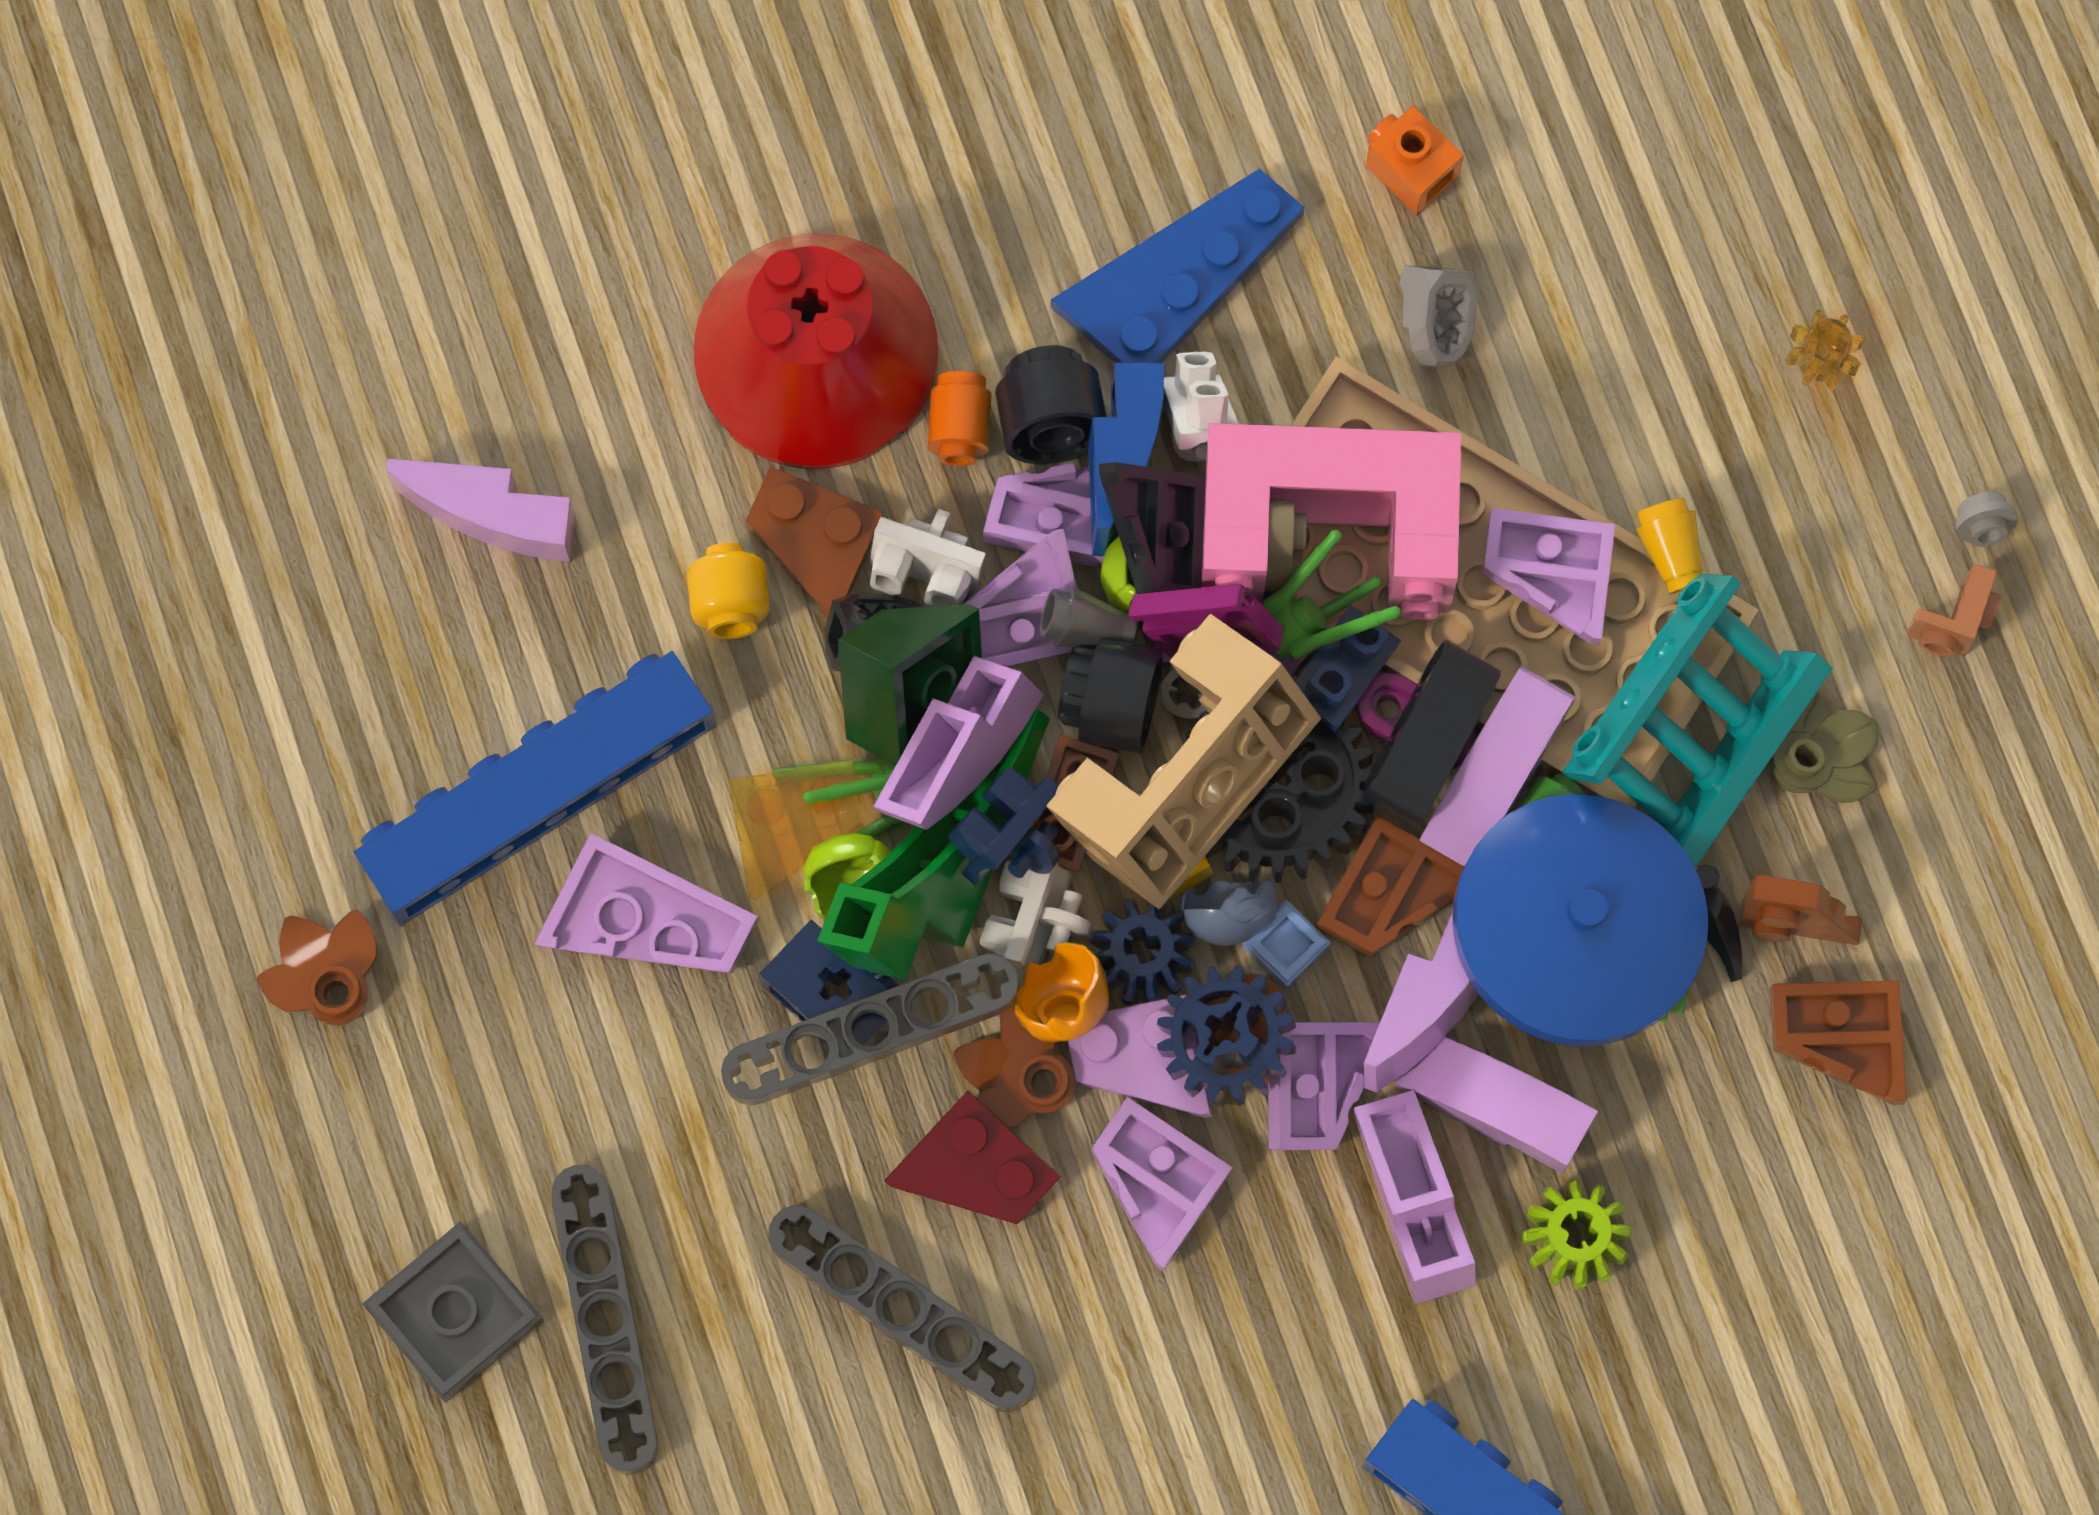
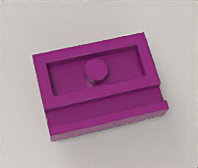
(1175, 613)

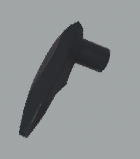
(1722, 925)

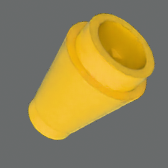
(1672, 542)

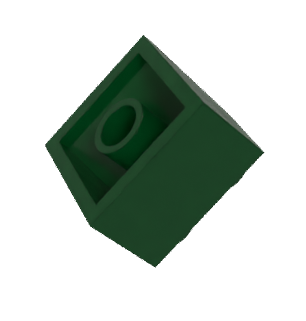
(898, 666)

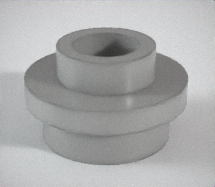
(1985, 519)

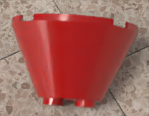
(815, 350)

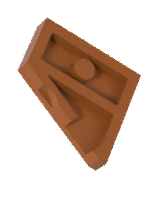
(1388, 889)
(1791, 907)
(1844, 1032)

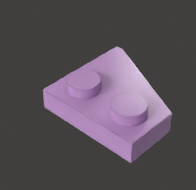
(1033, 505)
(1015, 599)
(1124, 1059)

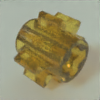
(1830, 332)

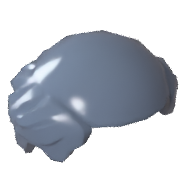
(1229, 912)

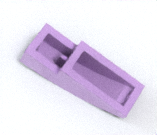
(486, 506)
(959, 743)
(1498, 765)
(1420, 1012)
(1500, 1102)
(1415, 1197)

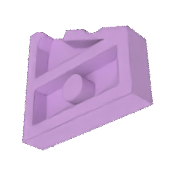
(1553, 566)
(1321, 1084)
(1157, 1178)

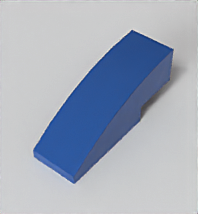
(1123, 437)

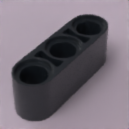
(1430, 732)

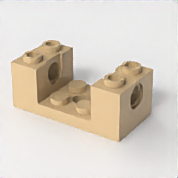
(1195, 797)

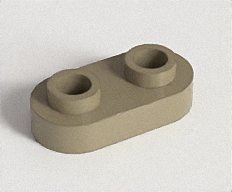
(1285, 543)

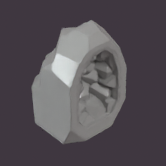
(1438, 312)

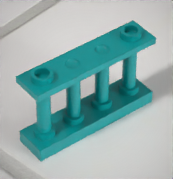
(1752, 728)

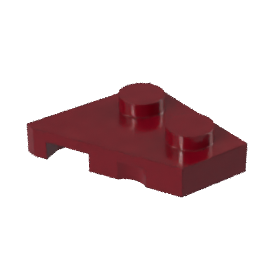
(975, 1165)

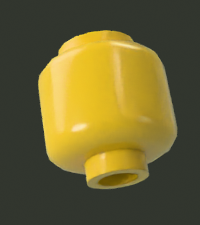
(728, 591)

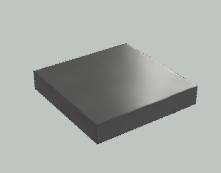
(452, 1312)

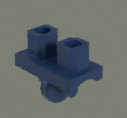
(1344, 670)
(989, 845)

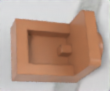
(1973, 609)

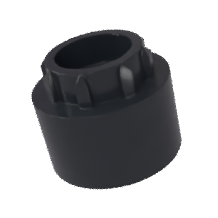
(1048, 405)
(1111, 693)

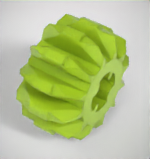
(1598, 1231)

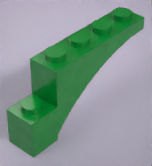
(919, 884)

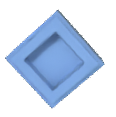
(1287, 945)

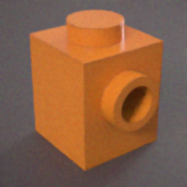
(1413, 158)

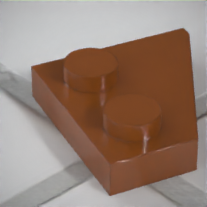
(813, 534)

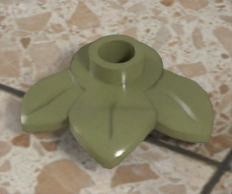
(1834, 749)

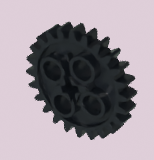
(1317, 816)

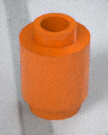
(959, 418)

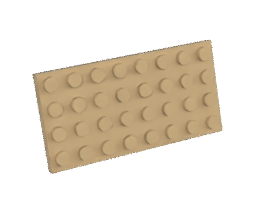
(1489, 617)

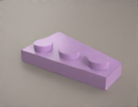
(643, 913)

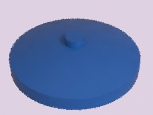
(1580, 920)

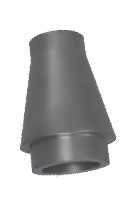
(1079, 619)

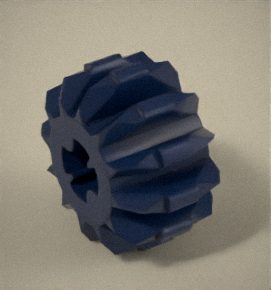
(1156, 935)

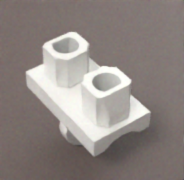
(1193, 401)
(928, 555)
(1044, 918)

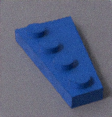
(1173, 280)

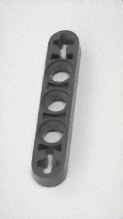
(837, 1026)
(886, 1279)
(618, 1348)

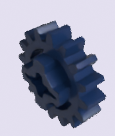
(1238, 1013)

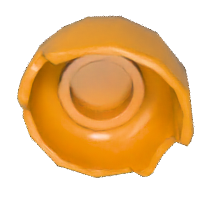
(1063, 995)

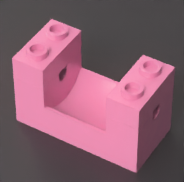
(1336, 479)

